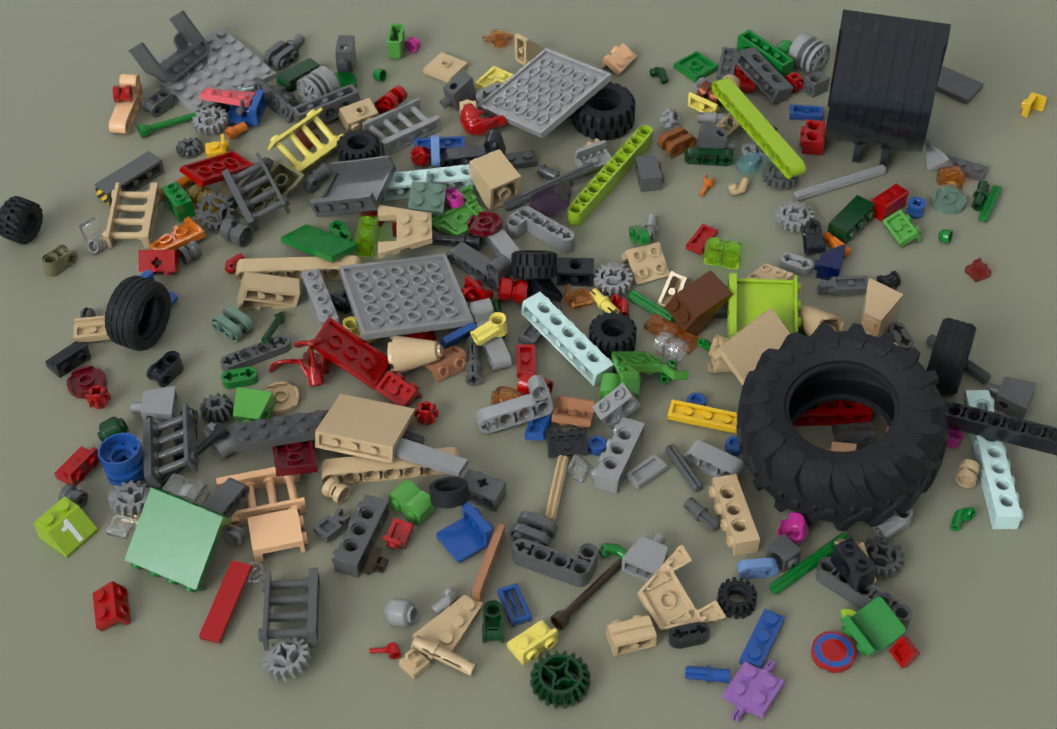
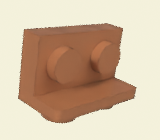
(450, 363)

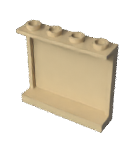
(746, 346)
(364, 428)

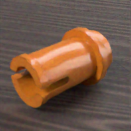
(236, 130)

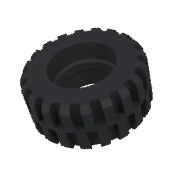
(606, 113)

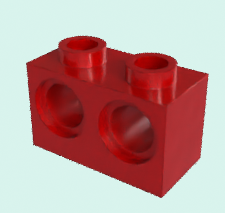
(813, 137)

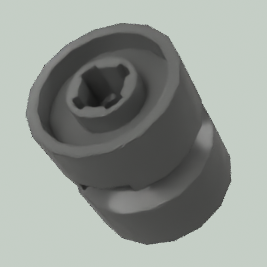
(236, 232)

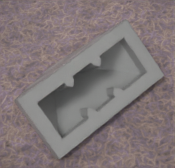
(935, 158)

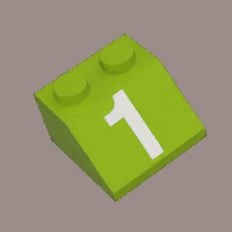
(65, 527)

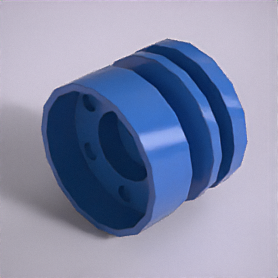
(122, 458)

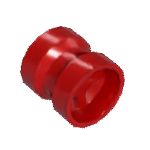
(122, 93)

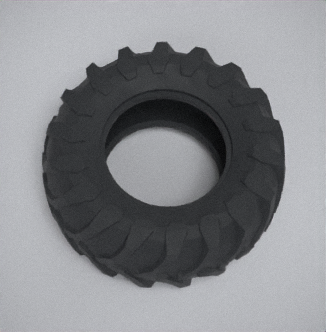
(846, 484)

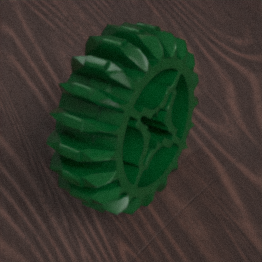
(562, 689)

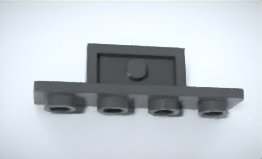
(277, 99)

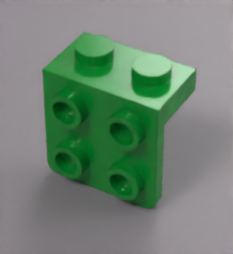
(873, 627)

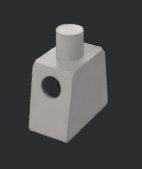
(157, 404)
(645, 557)

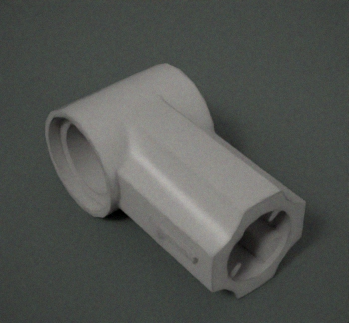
(223, 447)
(894, 524)

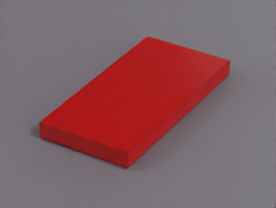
(210, 169)
(351, 353)

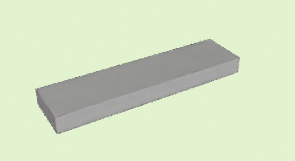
(430, 457)

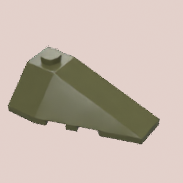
(286, 179)

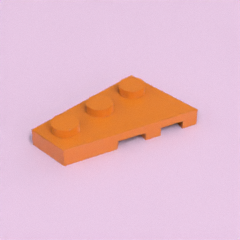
(180, 236)

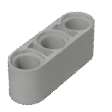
(501, 244)
(713, 460)

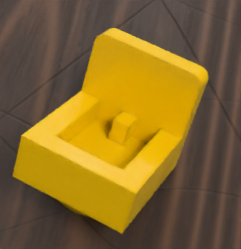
(1034, 101)

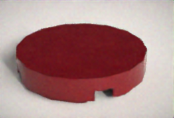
(484, 224)
(83, 379)

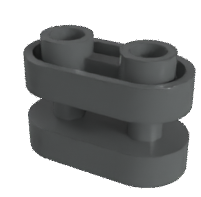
(281, 55)
(534, 528)

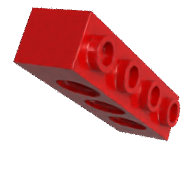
(835, 413)

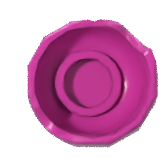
(794, 527)

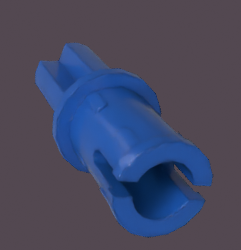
(707, 674)

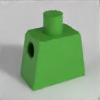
(253, 404)

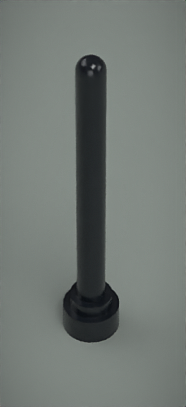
(217, 434)

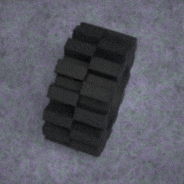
(741, 588)

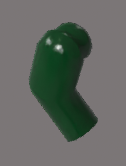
(661, 73)

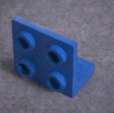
(254, 111)

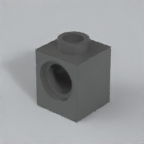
(815, 83)
(784, 552)

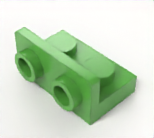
(901, 228)

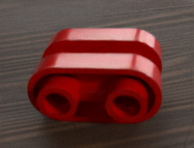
(391, 99)

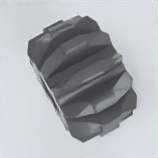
(216, 408)

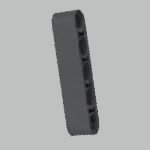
(833, 580)

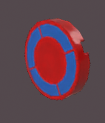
(833, 652)

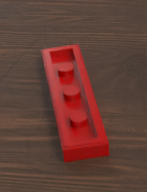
(225, 602)

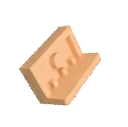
(619, 58)

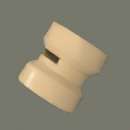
(968, 473)
(337, 491)

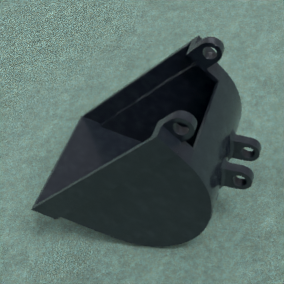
(884, 81)

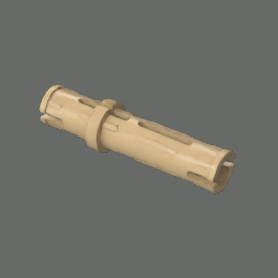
(439, 653)

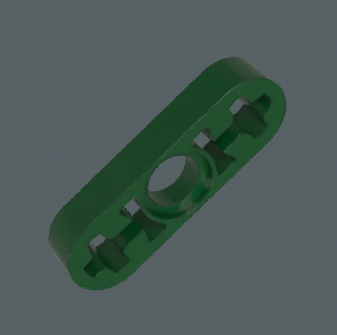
(722, 153)

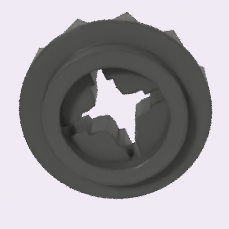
(194, 147)

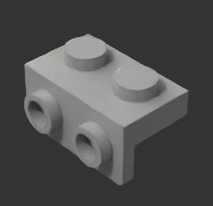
(593, 153)

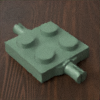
(427, 197)

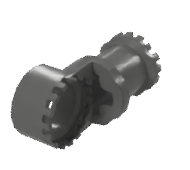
(315, 177)

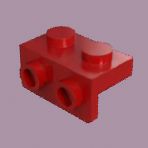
(111, 606)

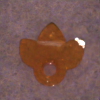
(498, 38)

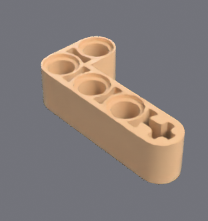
(125, 112)

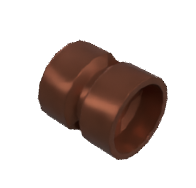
(705, 92)

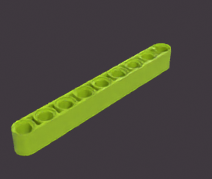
(758, 128)
(609, 176)

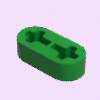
(344, 232)
(239, 377)

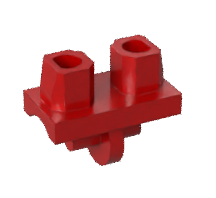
(474, 290)

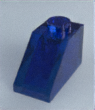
(830, 263)

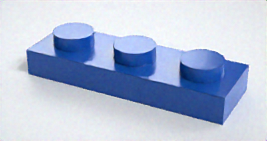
(445, 142)
(762, 638)

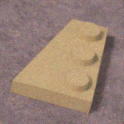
(452, 623)

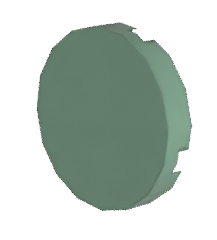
(948, 200)

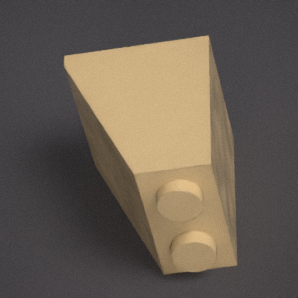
(494, 179)
(879, 308)

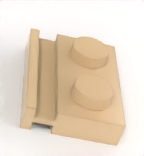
(90, 329)

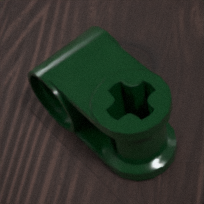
(492, 624)

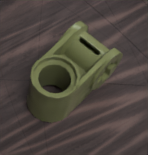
(57, 260)

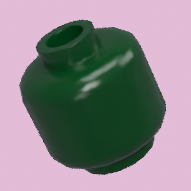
(112, 426)

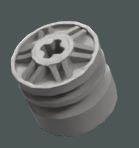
(809, 53)
(317, 83)

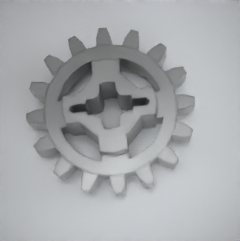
(208, 120)
(793, 216)
(613, 279)
(129, 497)
(287, 658)

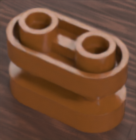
(676, 141)

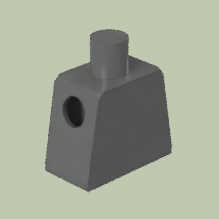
(345, 58)
(457, 90)
(713, 137)
(1012, 396)

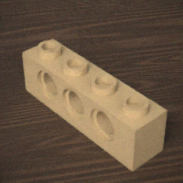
(734, 515)

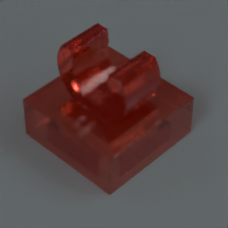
(978, 270)

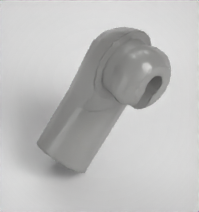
(449, 598)

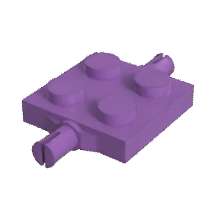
(753, 690)

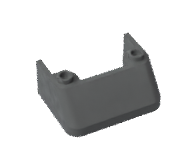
(190, 51)

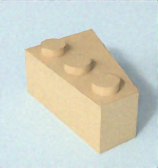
(266, 291)

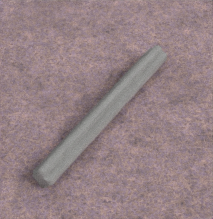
(839, 182)

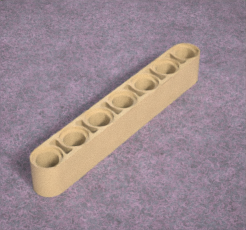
(293, 266)
(362, 470)

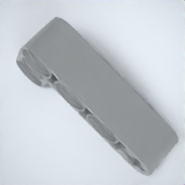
(540, 226)
(494, 349)
(517, 410)

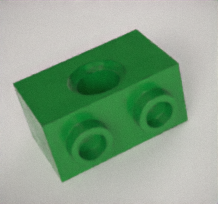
(178, 201)

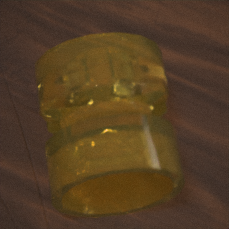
(196, 192)

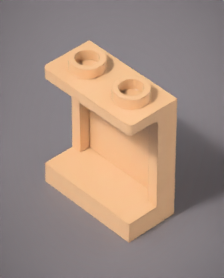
(276, 532)

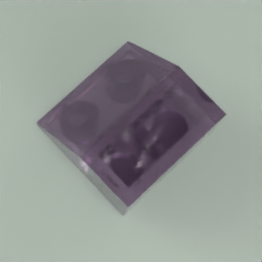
(552, 198)

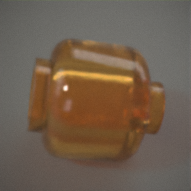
(503, 394)

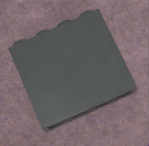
(355, 186)

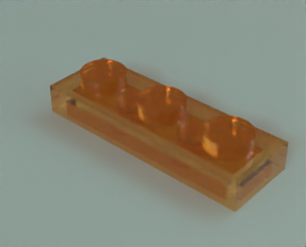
(657, 324)

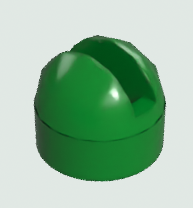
(380, 75)
(945, 236)

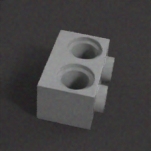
(615, 405)

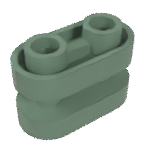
(232, 323)

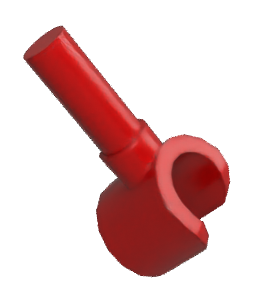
(392, 650)

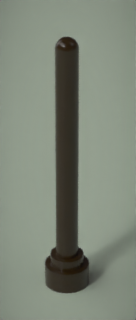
(561, 618)

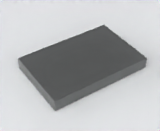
(957, 85)

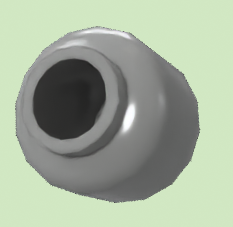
(401, 612)

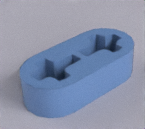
(435, 151)
(757, 568)

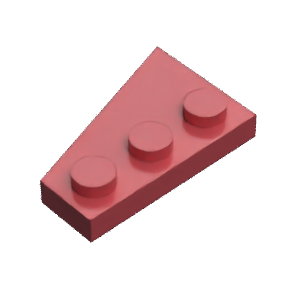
(227, 96)

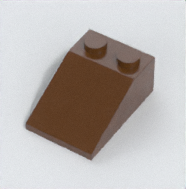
(698, 302)

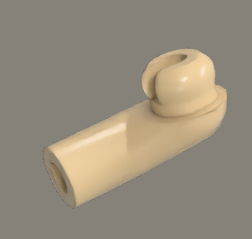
(741, 188)

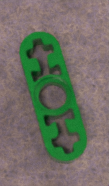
(639, 235)

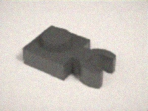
(331, 526)

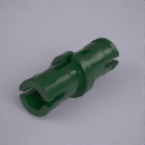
(980, 195)

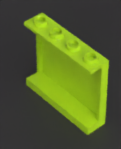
(756, 296)

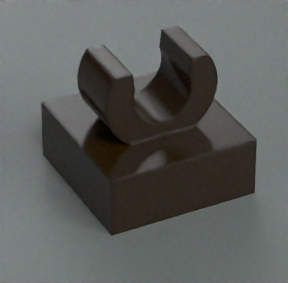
(375, 562)

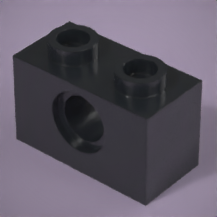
(575, 271)
(853, 564)

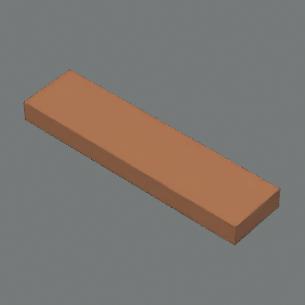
(488, 562)

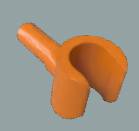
(708, 183)

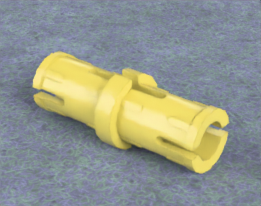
(603, 302)

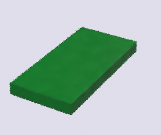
(319, 243)

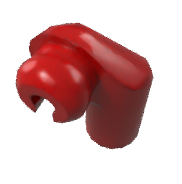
(230, 265)
(621, 303)

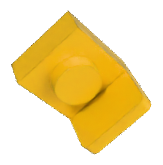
(217, 148)

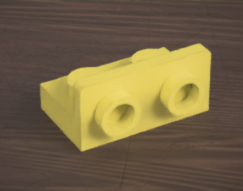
(533, 642)

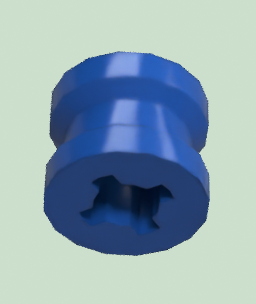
(916, 207)

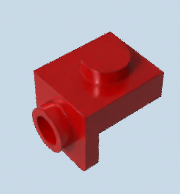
(398, 534)

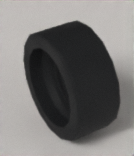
(449, 492)

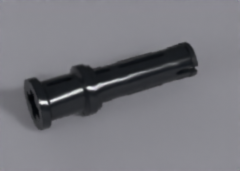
(449, 240)

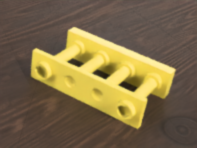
(310, 158)

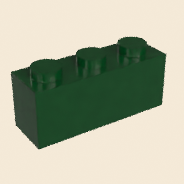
(851, 219)

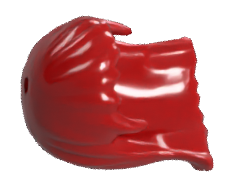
(476, 125)

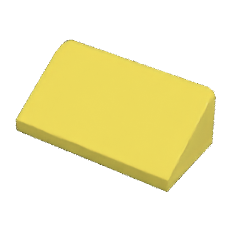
(701, 104)

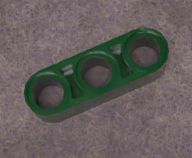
(292, 75)

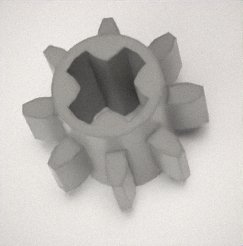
(670, 118)

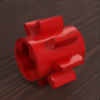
(795, 81)
(420, 155)
(98, 397)
(426, 413)

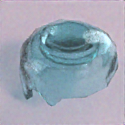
(748, 164)

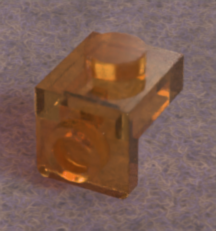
(951, 175)
(577, 298)

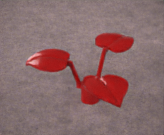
(314, 373)

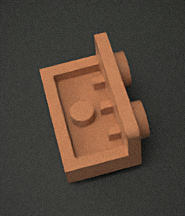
(573, 411)

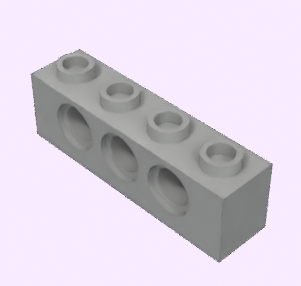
(318, 297)
(618, 455)

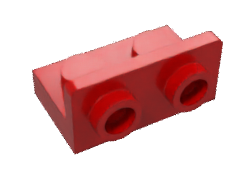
(397, 390)
(78, 466)

